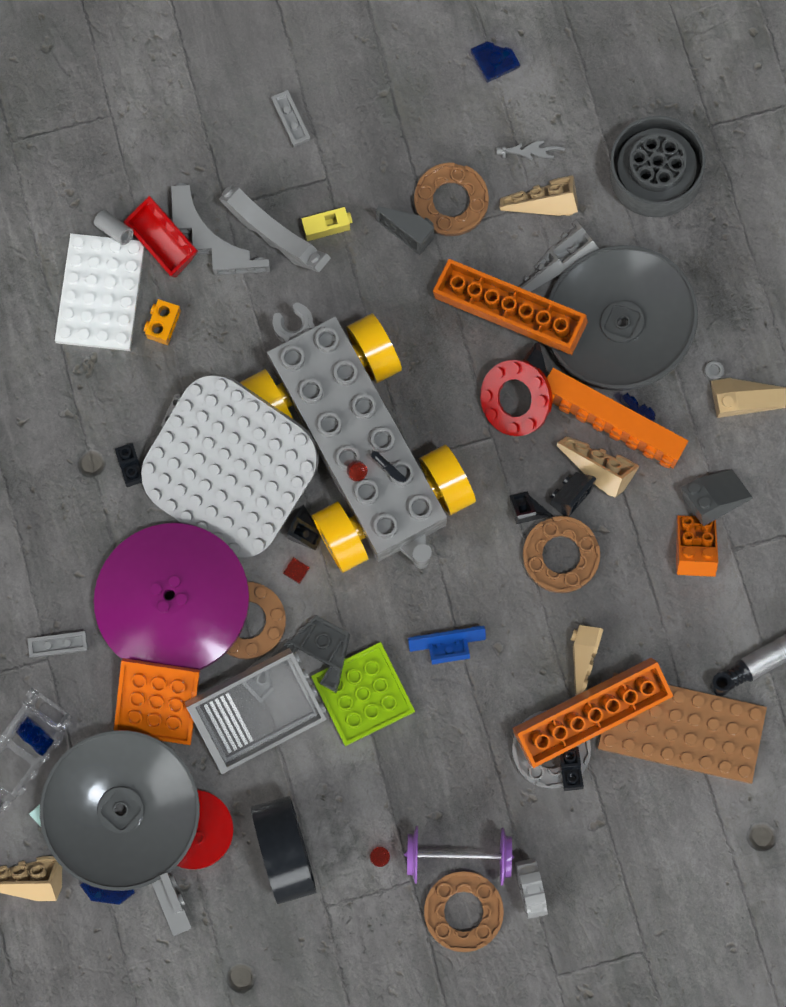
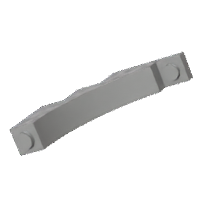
(273, 233)
(225, 257)

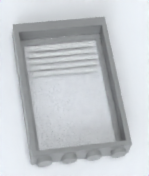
(256, 710)

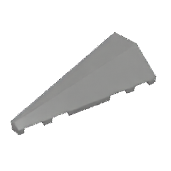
(560, 257)

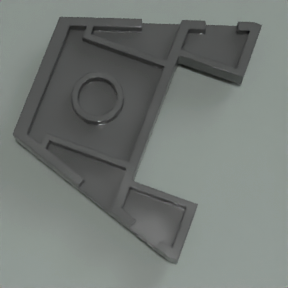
(324, 643)

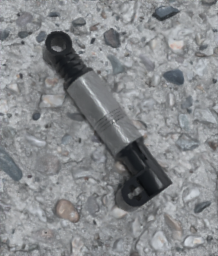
(752, 666)

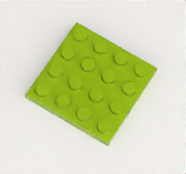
(366, 696)

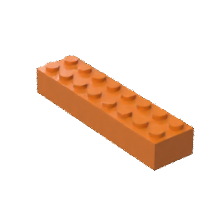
(510, 306)
(615, 419)
(592, 712)

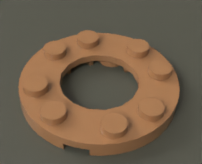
(463, 176)
(561, 527)
(273, 629)
(490, 901)

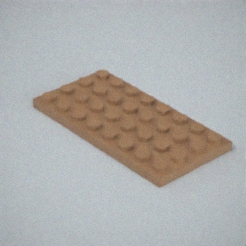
(693, 734)

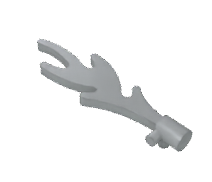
(532, 148)

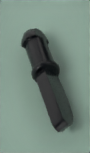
(391, 470)

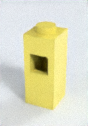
(326, 223)

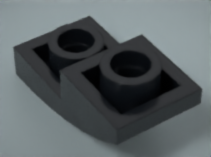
(129, 464)
(571, 770)

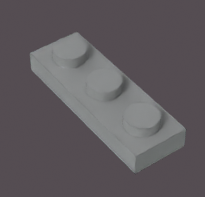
(290, 118)
(57, 644)

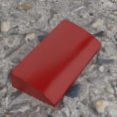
(161, 237)

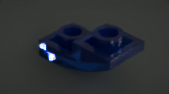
(631, 403)
(35, 736)

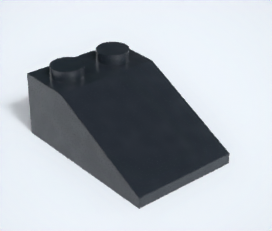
(573, 493)

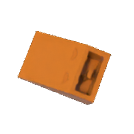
(696, 547)

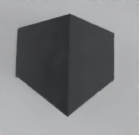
(536, 358)
(526, 508)
(304, 530)

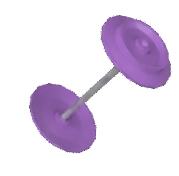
(505, 855)

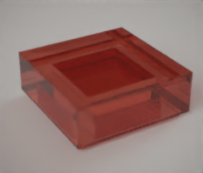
(296, 570)

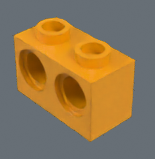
(167, 322)

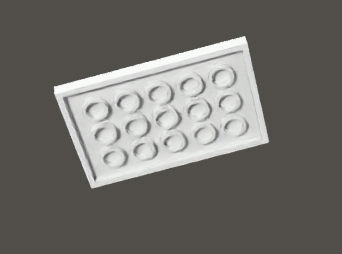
(99, 292)

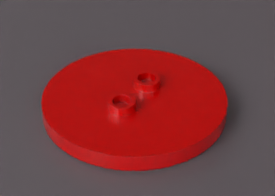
(212, 835)

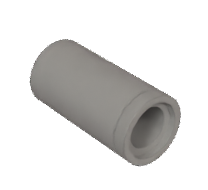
(113, 227)

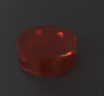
(357, 470)
(380, 857)

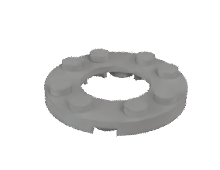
(545, 777)

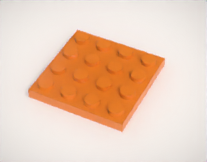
(154, 698)

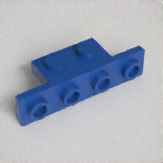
(448, 645)

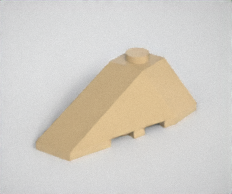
(554, 199)
(745, 397)
(610, 472)
(585, 648)
(33, 880)

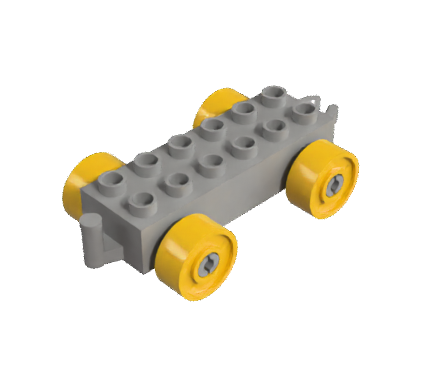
(349, 421)

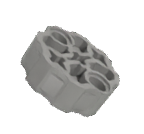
(531, 888)

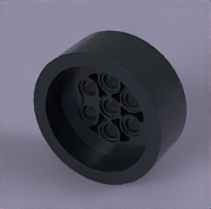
(283, 850)

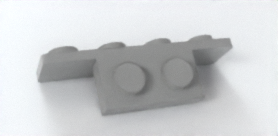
(172, 904)

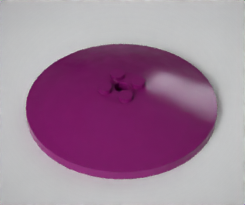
(197, 622)

